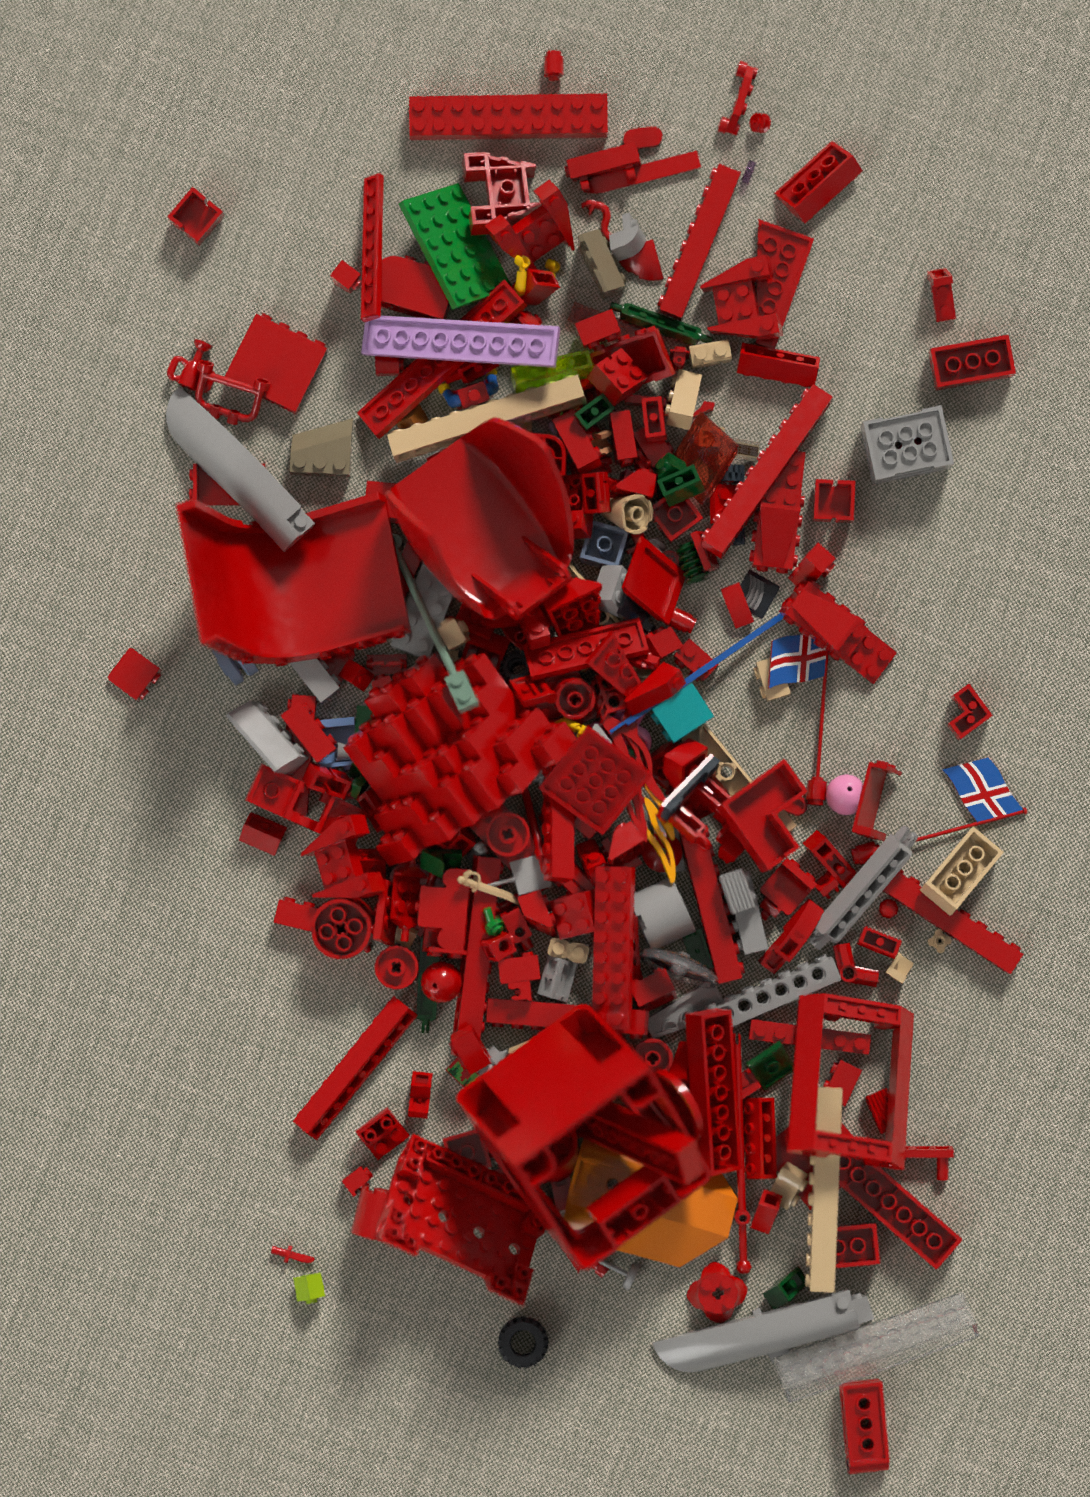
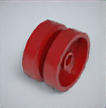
(507, 823)
(386, 973)

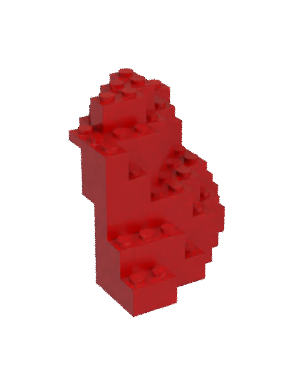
(445, 765)

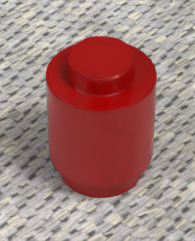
(553, 65)
(682, 621)

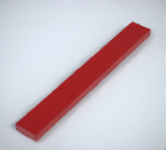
(372, 247)

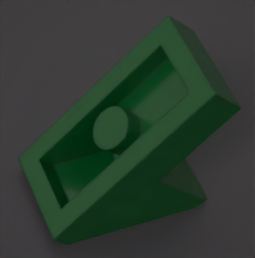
(359, 783)
(440, 859)

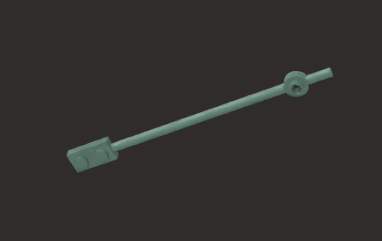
(457, 681)

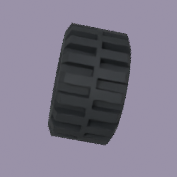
(523, 1360)

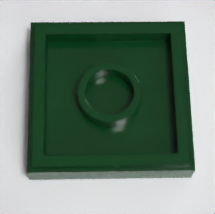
(771, 1065)

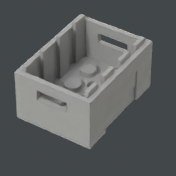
(911, 460)

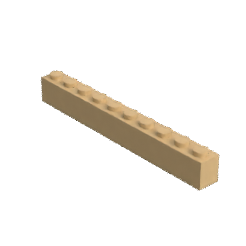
(514, 408)
(824, 1198)

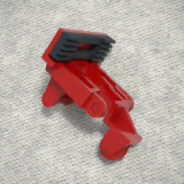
(701, 788)

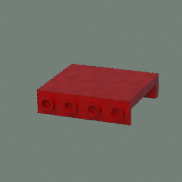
(279, 356)

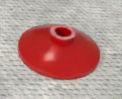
(652, 858)

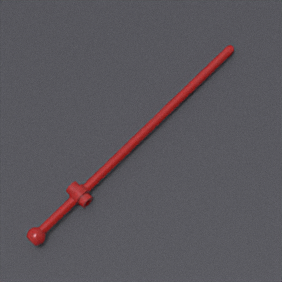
(742, 1266)

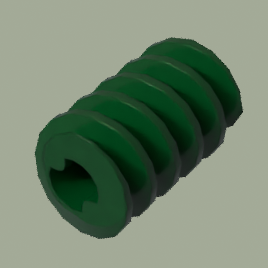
(691, 563)

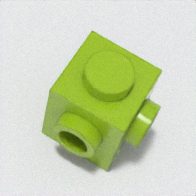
(309, 1287)

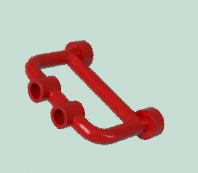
(233, 416)

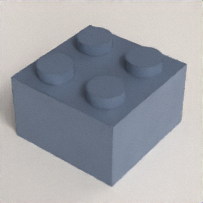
(605, 546)

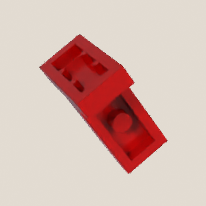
(942, 294)

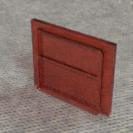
(709, 451)

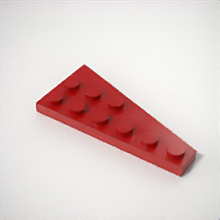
(787, 256)

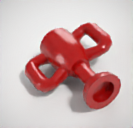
(190, 374)

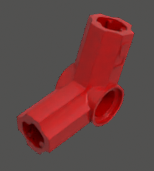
(861, 975)

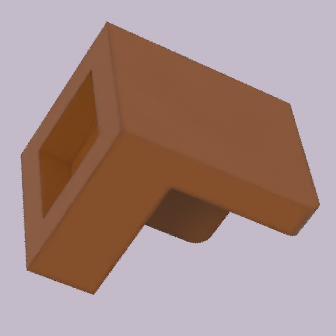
(417, 415)

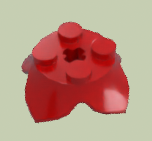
(717, 1276)

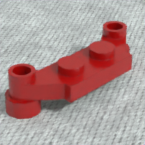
(747, 74)

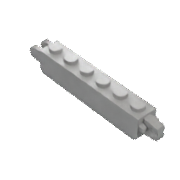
(864, 887)

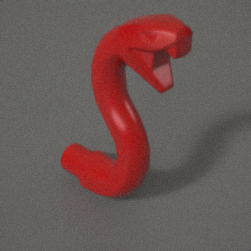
(592, 205)

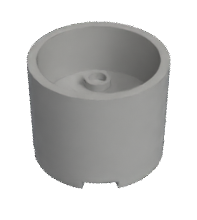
(662, 914)

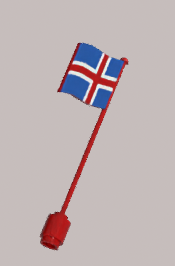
(800, 660)
(982, 794)

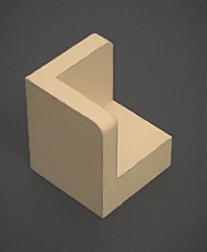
(899, 968)

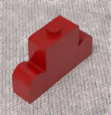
(446, 910)

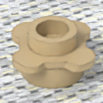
(945, 940)

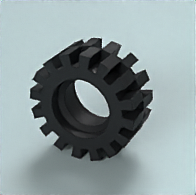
(511, 662)

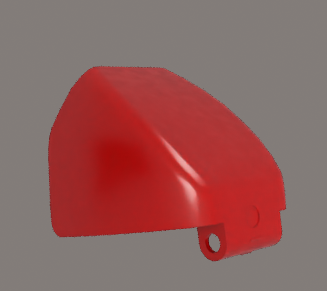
(490, 519)

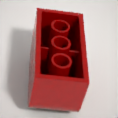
(412, 288)

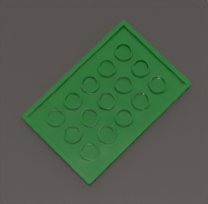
(459, 260)

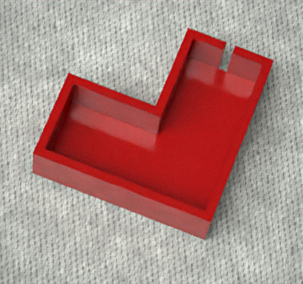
(754, 815)

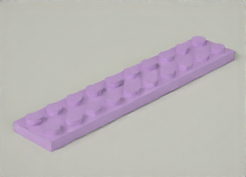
(461, 341)

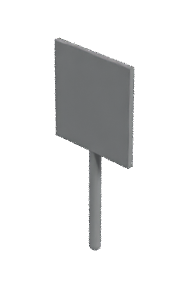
(526, 876)

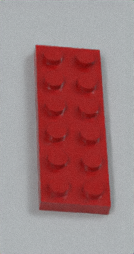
(570, 651)

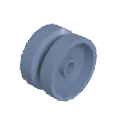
(231, 668)

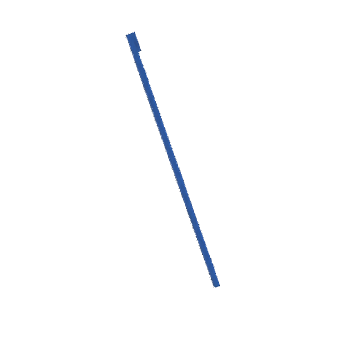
(709, 665)

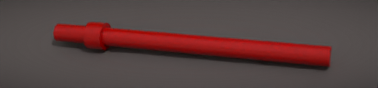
(533, 826)

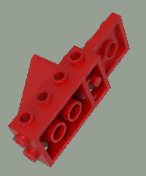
(778, 521)
(836, 630)

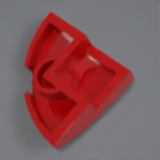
(644, 263)

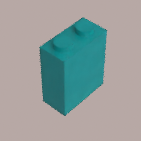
(681, 714)

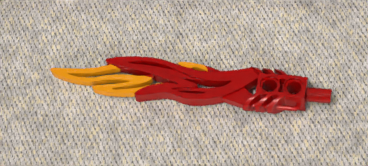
(630, 733)

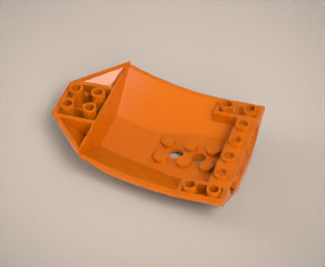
(674, 1238)

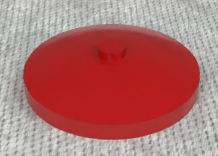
(682, 1103)

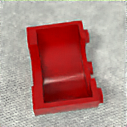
(645, 350)

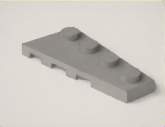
(671, 1016)

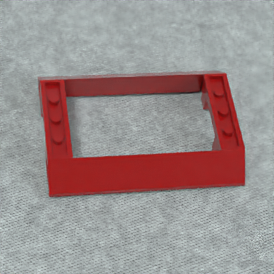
(803, 1107)

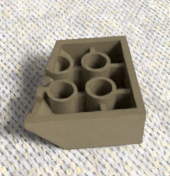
(601, 263)
(323, 451)

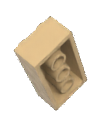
(961, 871)

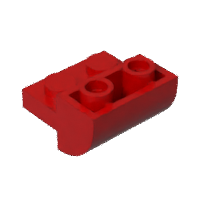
(382, 1133)

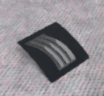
(758, 593)

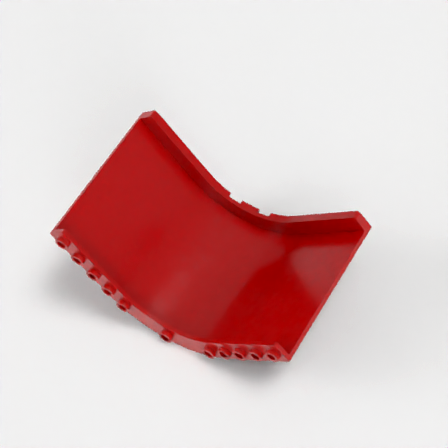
(313, 601)

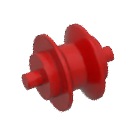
(760, 123)

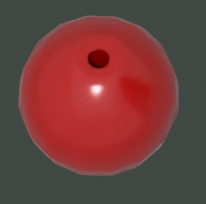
(441, 982)

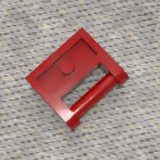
(528, 693)

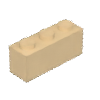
(682, 399)

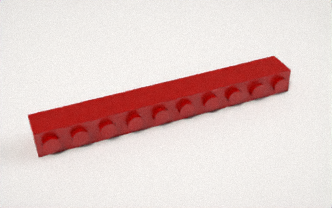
(766, 471)
(475, 965)

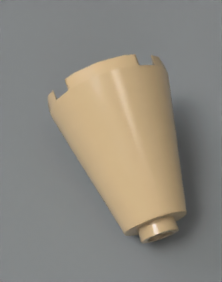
(630, 513)

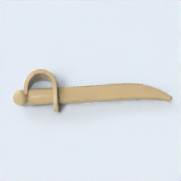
(476, 884)

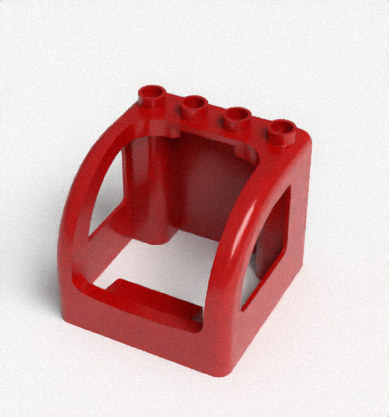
(548, 1091)

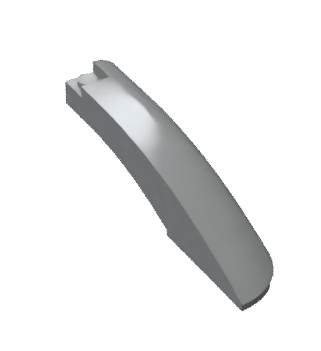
(236, 470)
(760, 1333)

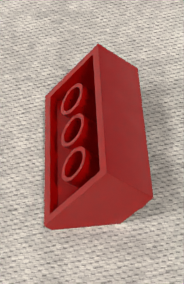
(818, 181)

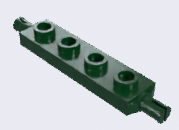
(667, 326)
(426, 1008)

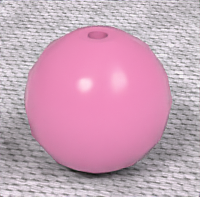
(844, 794)

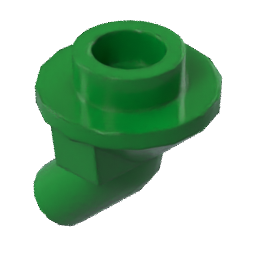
(493, 927)

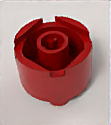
(579, 706)
(659, 1049)

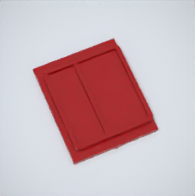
(653, 581)

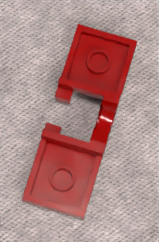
(279, 792)

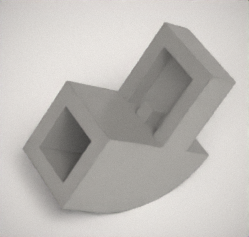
(629, 240)

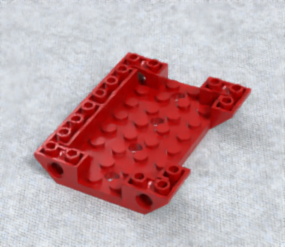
(470, 1200)

